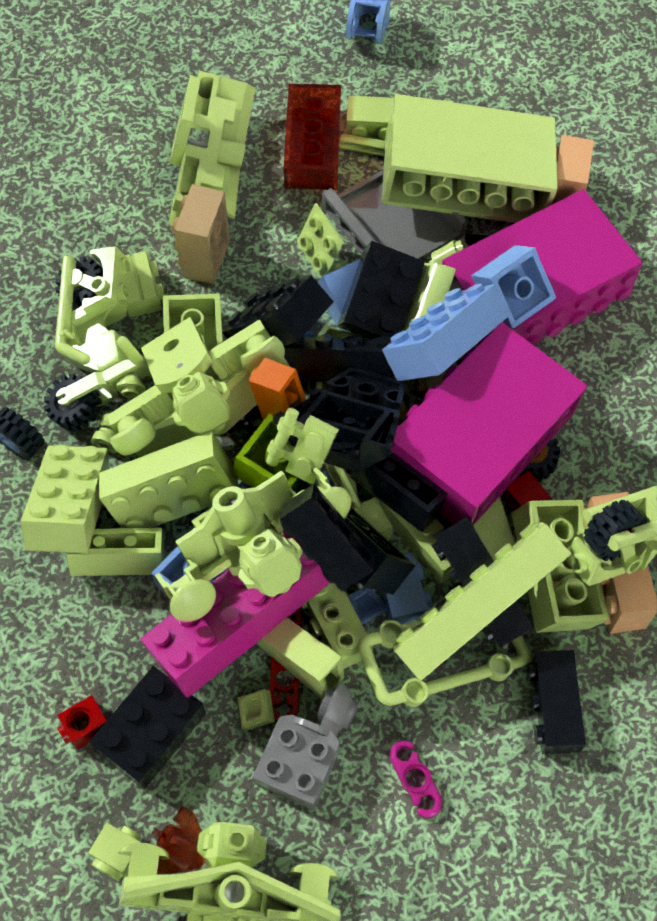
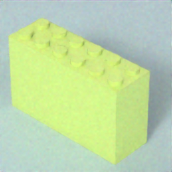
(468, 159)

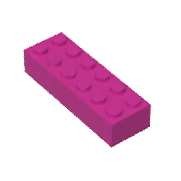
(239, 618)

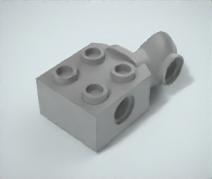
(303, 752)

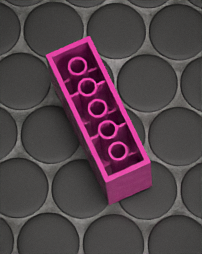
(579, 252)
(487, 421)

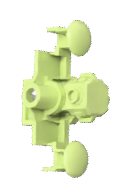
(247, 539)

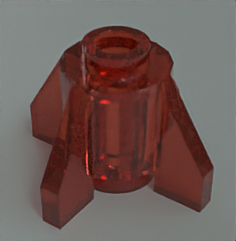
(180, 843)

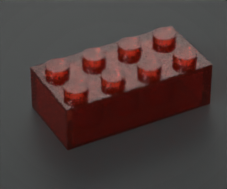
(312, 136)

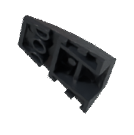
(364, 411)

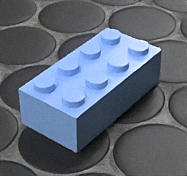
(445, 332)

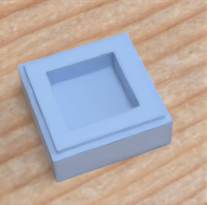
(367, 604)

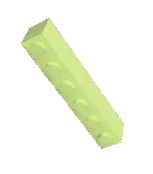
(480, 600)

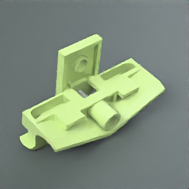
(224, 111)

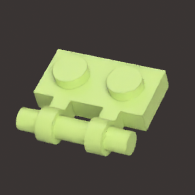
(311, 448)

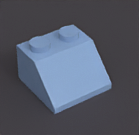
(519, 281)

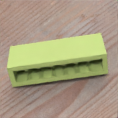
(431, 288)

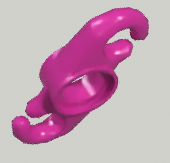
(427, 789)

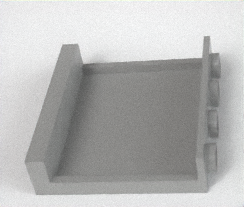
(407, 230)

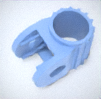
(360, 7)

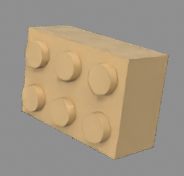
(201, 233)

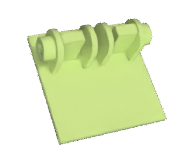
(321, 242)

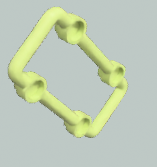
(415, 691)

